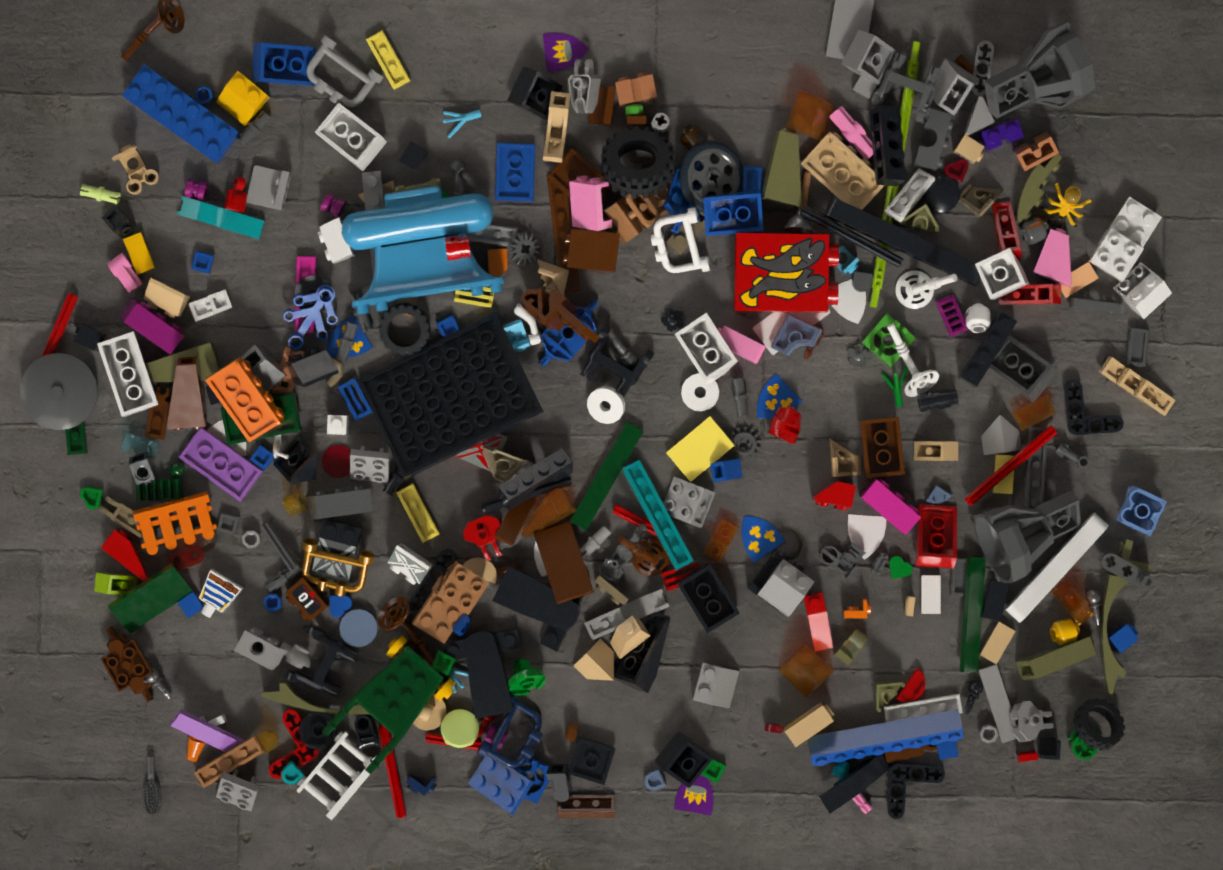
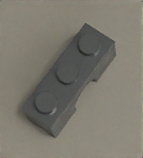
(930, 157)

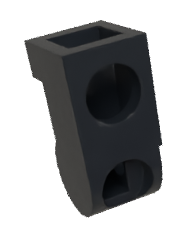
(561, 779)

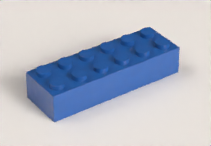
(181, 114)

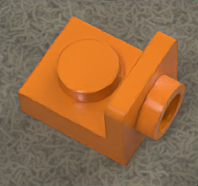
(854, 612)

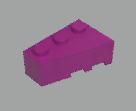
(152, 325)

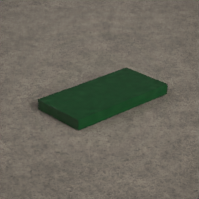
(291, 422)
(150, 598)

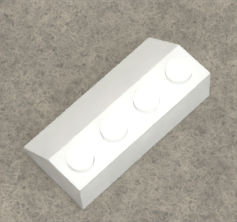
(127, 374)

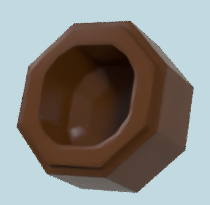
(571, 731)

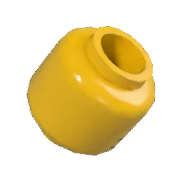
(1064, 631)

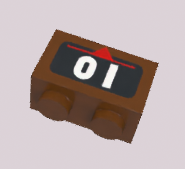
(306, 599)

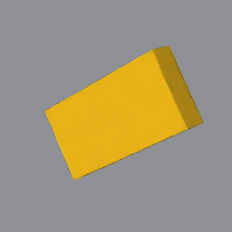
(139, 253)

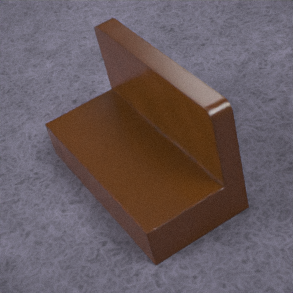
(604, 109)

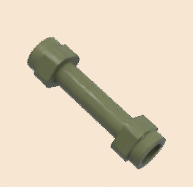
(433, 182)

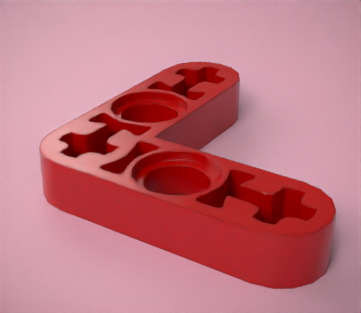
(299, 743)

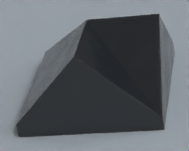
(301, 463)

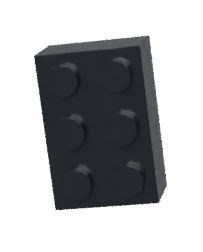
(708, 597)

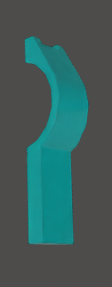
(221, 217)

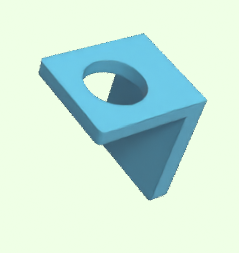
(851, 262)

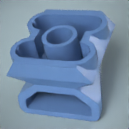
(1141, 510)

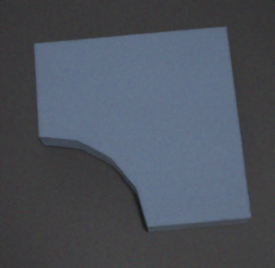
(795, 334)

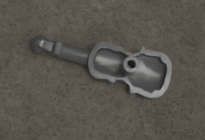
(613, 568)

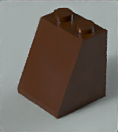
(591, 251)

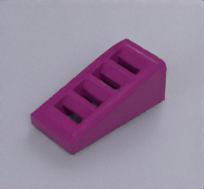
(963, 328)

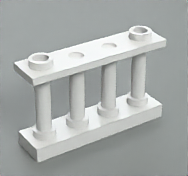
(345, 792)

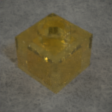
(269, 740)

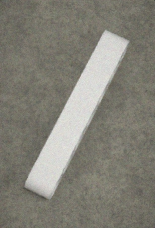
(1056, 567)

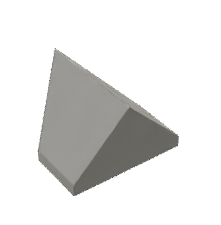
(1001, 437)

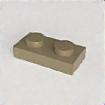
(603, 585)

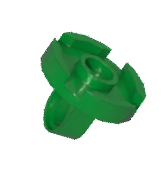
(525, 678)

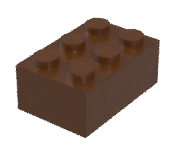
(881, 447)

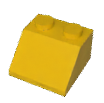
(242, 98)

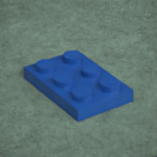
(500, 784)

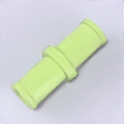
(100, 193)

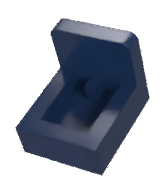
(416, 785)

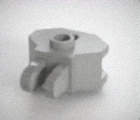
(1029, 721)

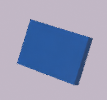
(515, 172)

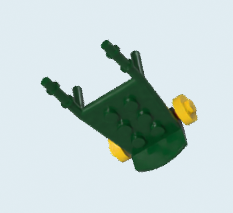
(396, 695)

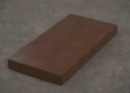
(563, 563)

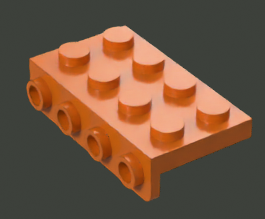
(245, 399)

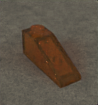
(552, 509)

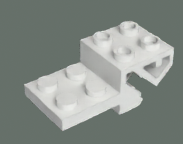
(1125, 239)

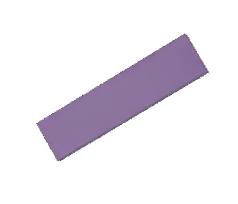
(205, 731)

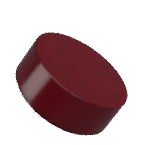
(775, 728)

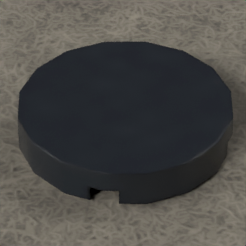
(311, 730)

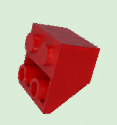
(836, 493)

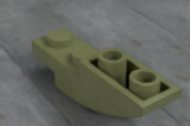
(1031, 193)

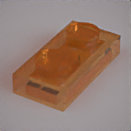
(1034, 413)

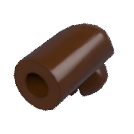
(964, 63)

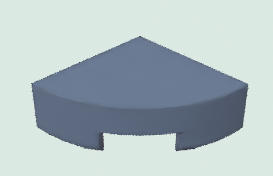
(938, 495)

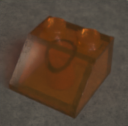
(809, 116)
(806, 670)

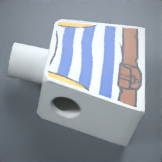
(218, 593)

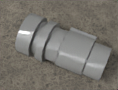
(662, 128)

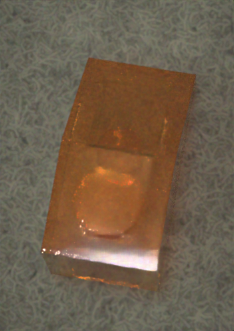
(1072, 603)

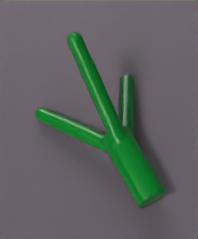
(898, 385)

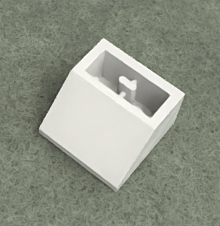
(1142, 290)

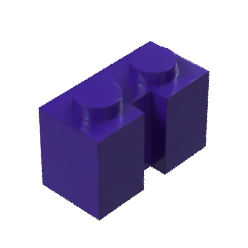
(1009, 131)

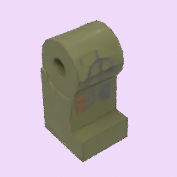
(851, 646)

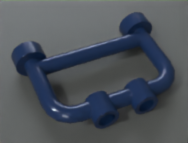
(526, 751)

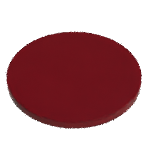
(337, 461)

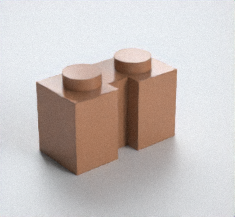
(635, 90)
(1036, 153)

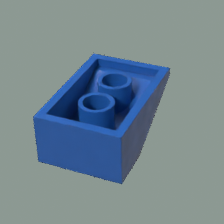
(281, 63)
(733, 213)

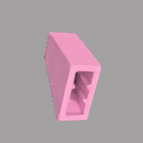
(1055, 258)
(742, 345)

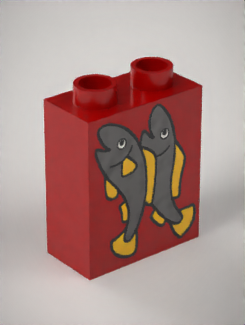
(784, 273)

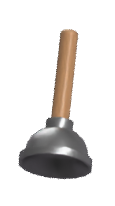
(798, 223)

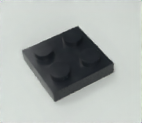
(591, 760)

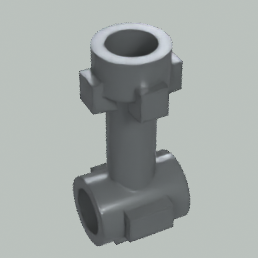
(1081, 461)

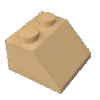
(166, 297)

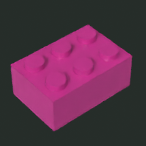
(890, 505)

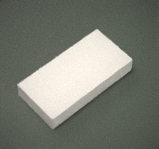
(930, 594)

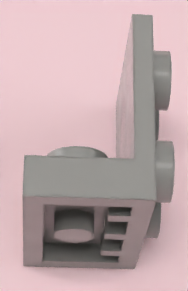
(268, 187)
(688, 502)

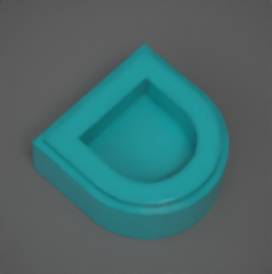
(291, 773)

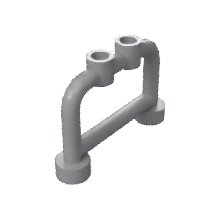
(335, 96)

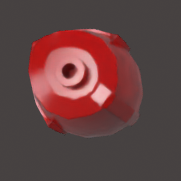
(786, 424)

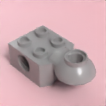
(272, 650)

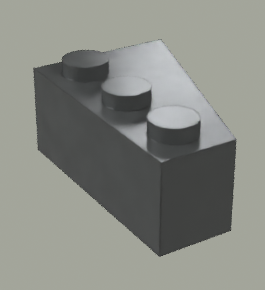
(339, 503)

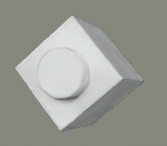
(337, 424)

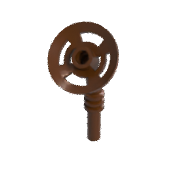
(165, 15)
(641, 554)
(400, 619)

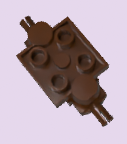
(127, 665)

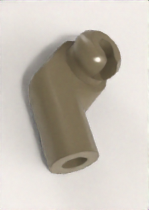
(331, 381)

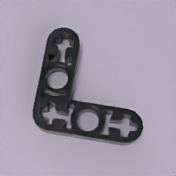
(1085, 421)
(901, 781)

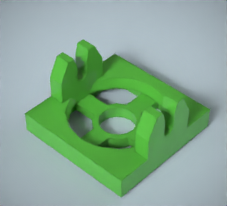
(869, 342)

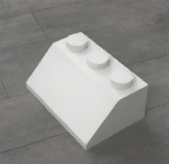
(706, 348)

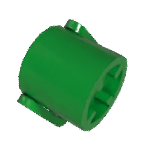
(1078, 747)

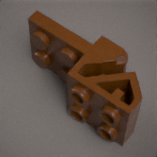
(555, 312)

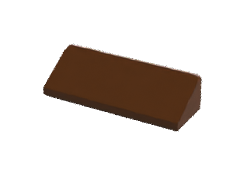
(587, 806)

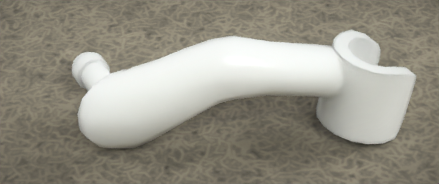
(524, 314)
(277, 447)

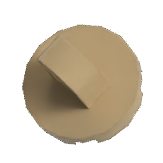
(431, 715)

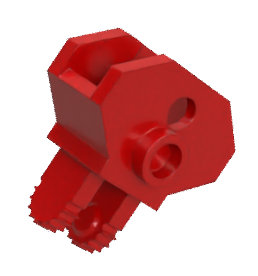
(484, 536)

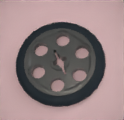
(702, 153)

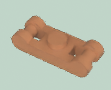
(288, 352)

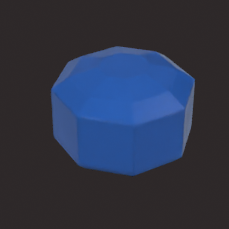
(204, 95)
(272, 602)

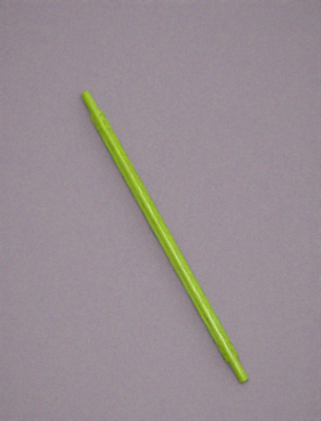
(905, 112)

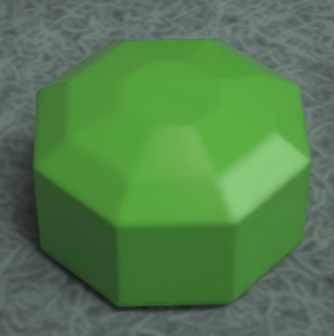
(634, 109)

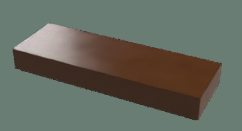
(514, 522)

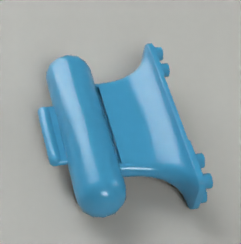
(412, 245)

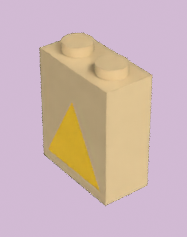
(809, 724)

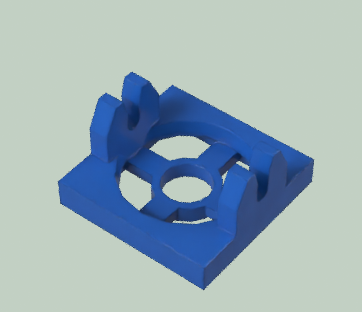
(536, 795)

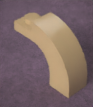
(557, 126)

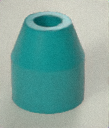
(840, 770)

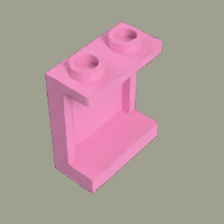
(587, 203)

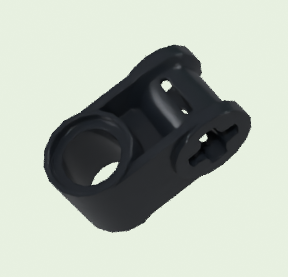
(366, 733)

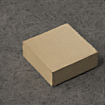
(909, 605)

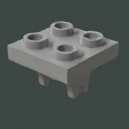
(369, 465)
(238, 791)

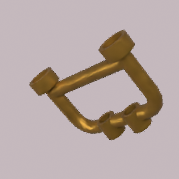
(322, 583)

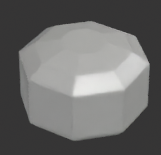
(251, 538)
(988, 733)

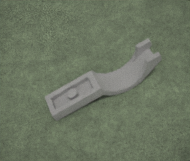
(638, 608)

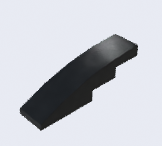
(854, 783)

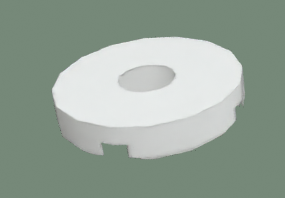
(694, 402)
(601, 413)

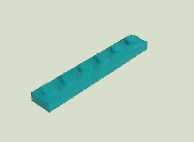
(657, 515)

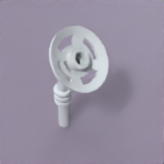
(919, 288)
(923, 383)

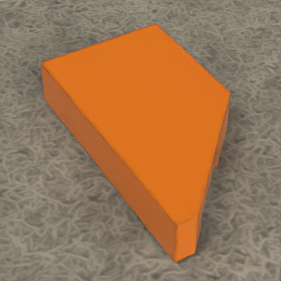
(497, 261)

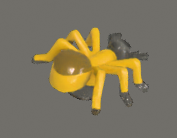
(1067, 204)

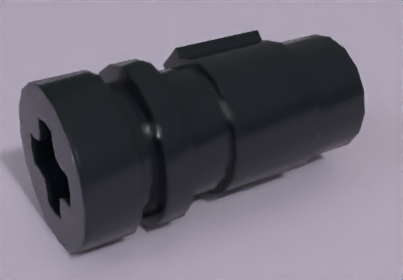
(939, 399)

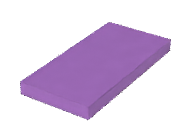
(221, 464)

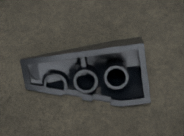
(641, 664)

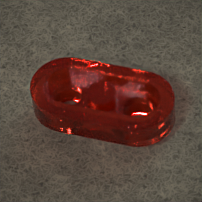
(186, 557)

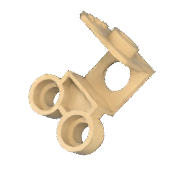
(137, 175)

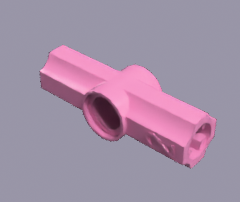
(852, 132)

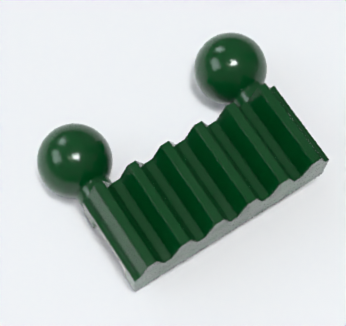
(162, 488)

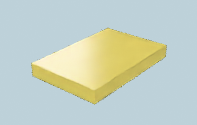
(700, 448)

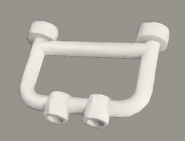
(662, 253)

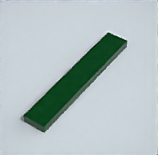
(606, 476)
(972, 614)

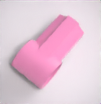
(122, 268)

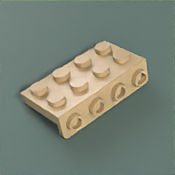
(842, 171)

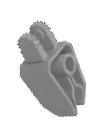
(584, 87)

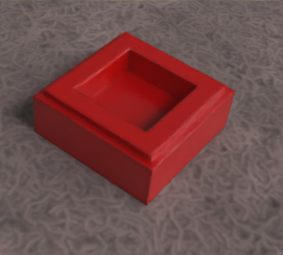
(1027, 756)

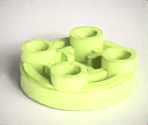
(459, 728)

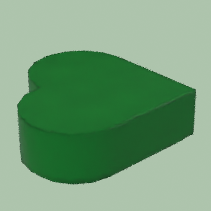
(92, 497)
(899, 568)

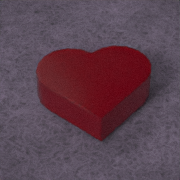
(957, 170)

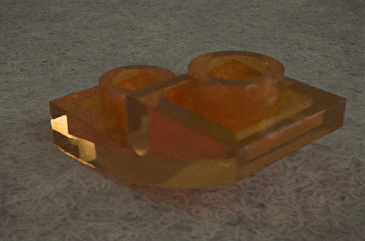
(721, 539)

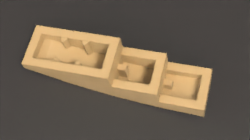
(1137, 386)

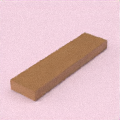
(230, 761)

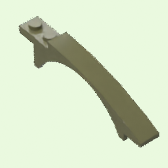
(1113, 585)
(289, 696)

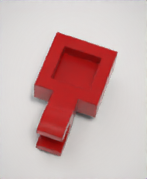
(236, 198)

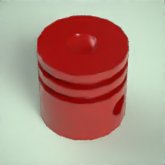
(457, 247)

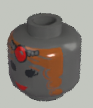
(1034, 230)

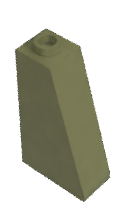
(782, 176)
(164, 369)
(1055, 658)

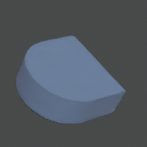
(654, 780)

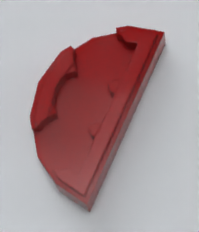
(913, 687)

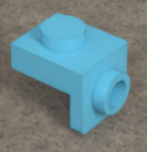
(517, 335)

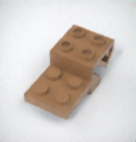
(634, 215)
(451, 597)

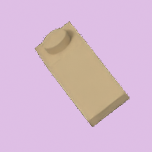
(935, 450)
(628, 636)

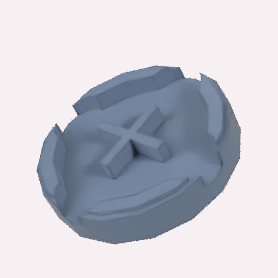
(358, 627)

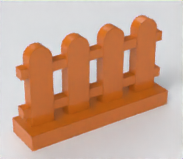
(183, 515)

